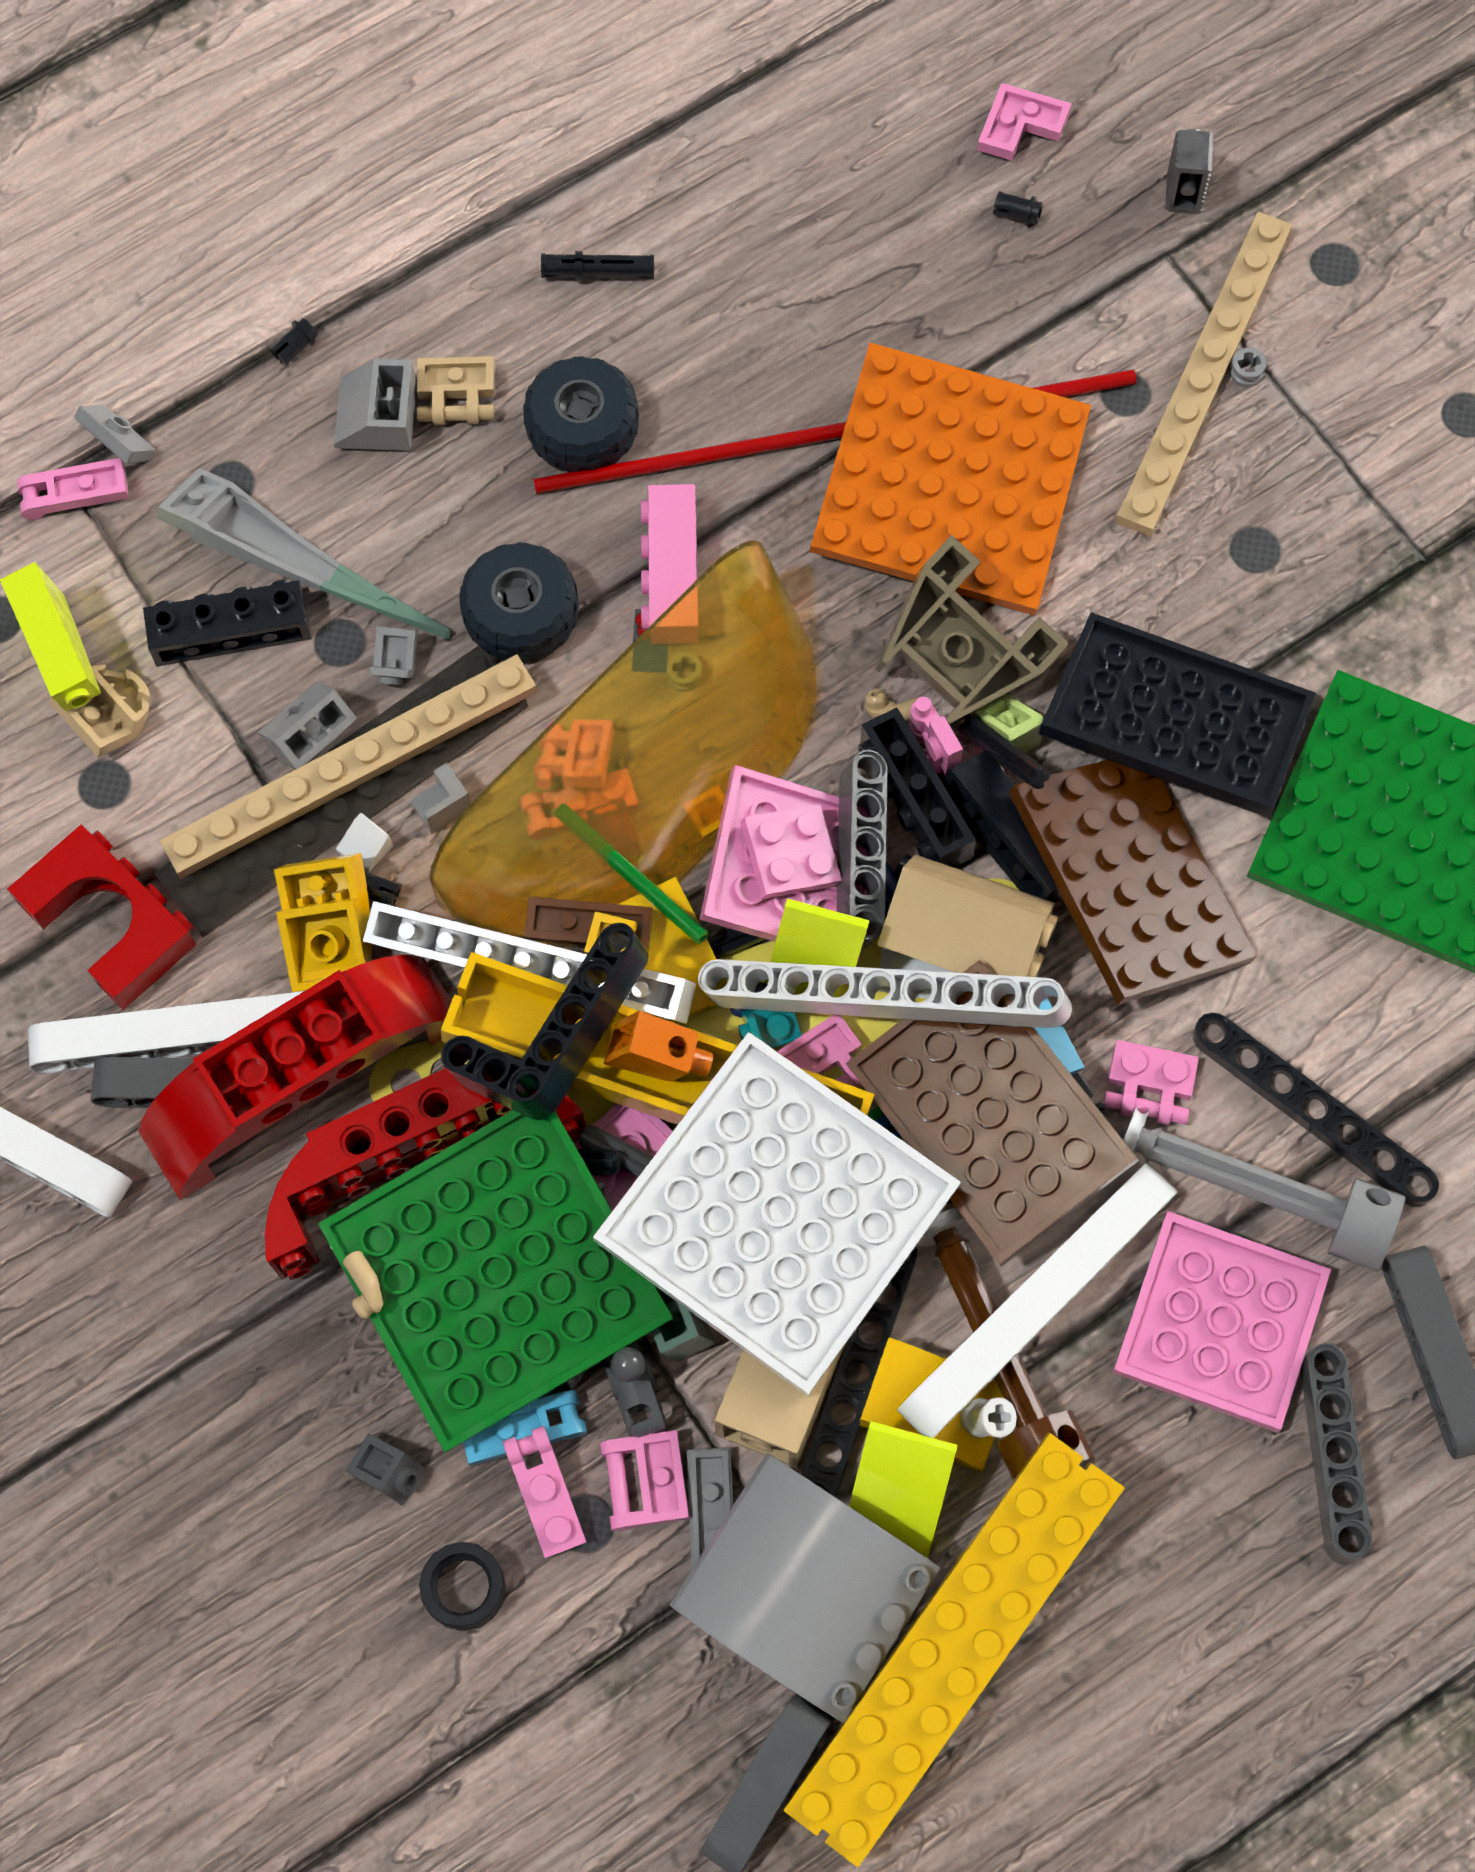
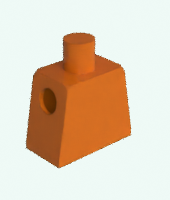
(656, 1048)

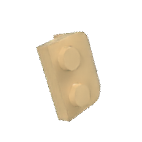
(112, 716)

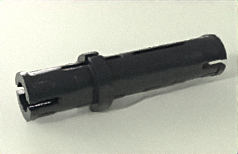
(597, 266)

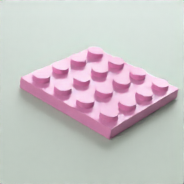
(731, 887)
(1222, 1321)

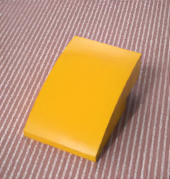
(323, 917)
(673, 950)
(897, 1377)

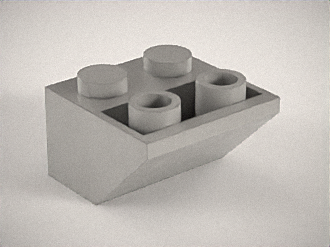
(377, 406)

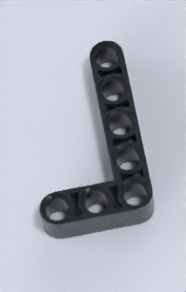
(558, 1034)

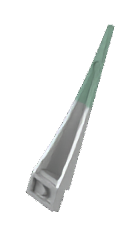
(235, 524)

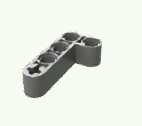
(766, 1784)

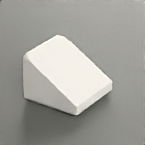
(366, 839)

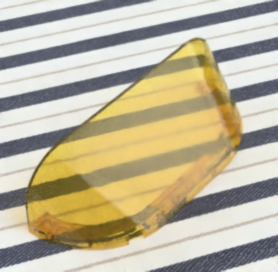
(640, 754)

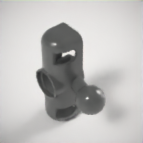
(633, 1389)

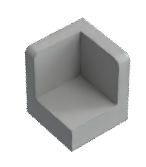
(442, 801)

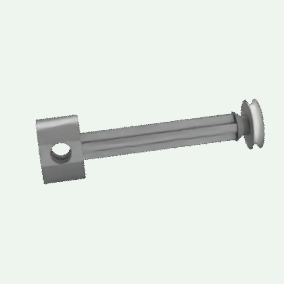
(1361, 1223)

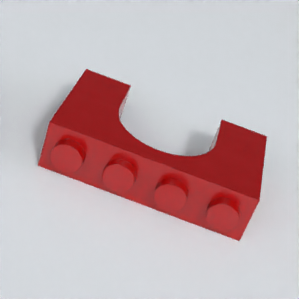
(86, 866)

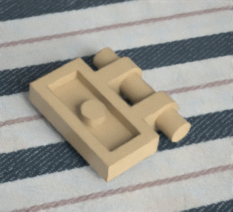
(456, 378)

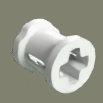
(1001, 1417)

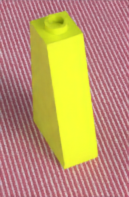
(51, 636)

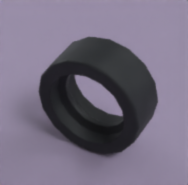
(432, 1571)

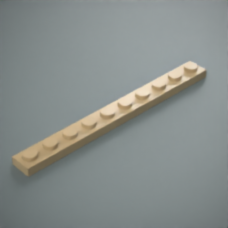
(1203, 374)
(348, 766)

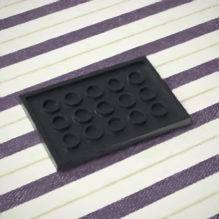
(1178, 714)

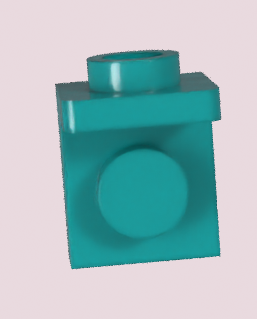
(770, 1027)

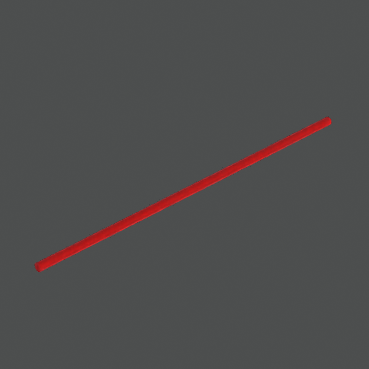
(778, 441)

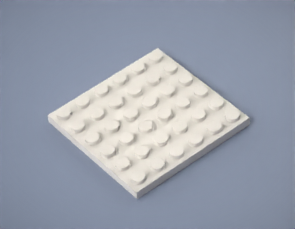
(777, 1213)

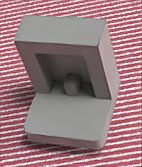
(394, 654)

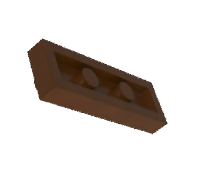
(571, 920)

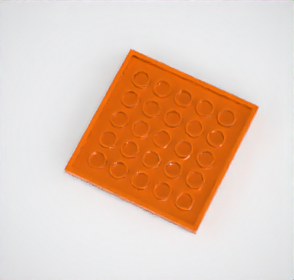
(948, 456)

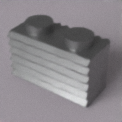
(1189, 171)

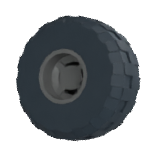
(581, 414)
(519, 602)

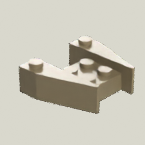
(956, 645)

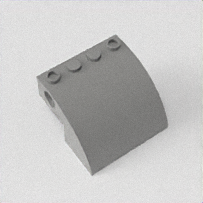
(804, 1588)

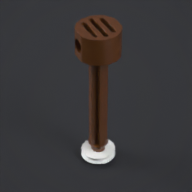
(1012, 1380)

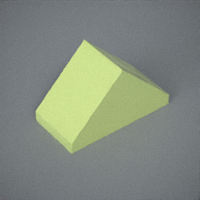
(1013, 722)

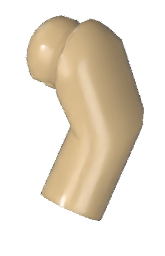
(878, 704)
(367, 1282)

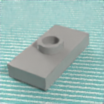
(114, 433)

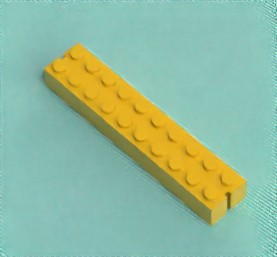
(510, 1006)
(953, 1649)

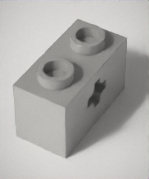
(307, 725)

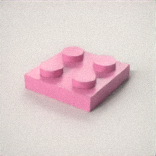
(790, 851)

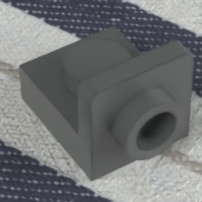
(386, 1469)

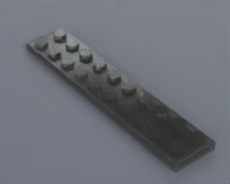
(246, 874)

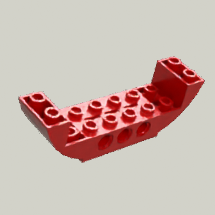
(289, 1062)
(332, 1168)

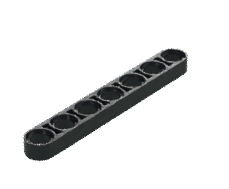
(1335, 1112)
(855, 1395)

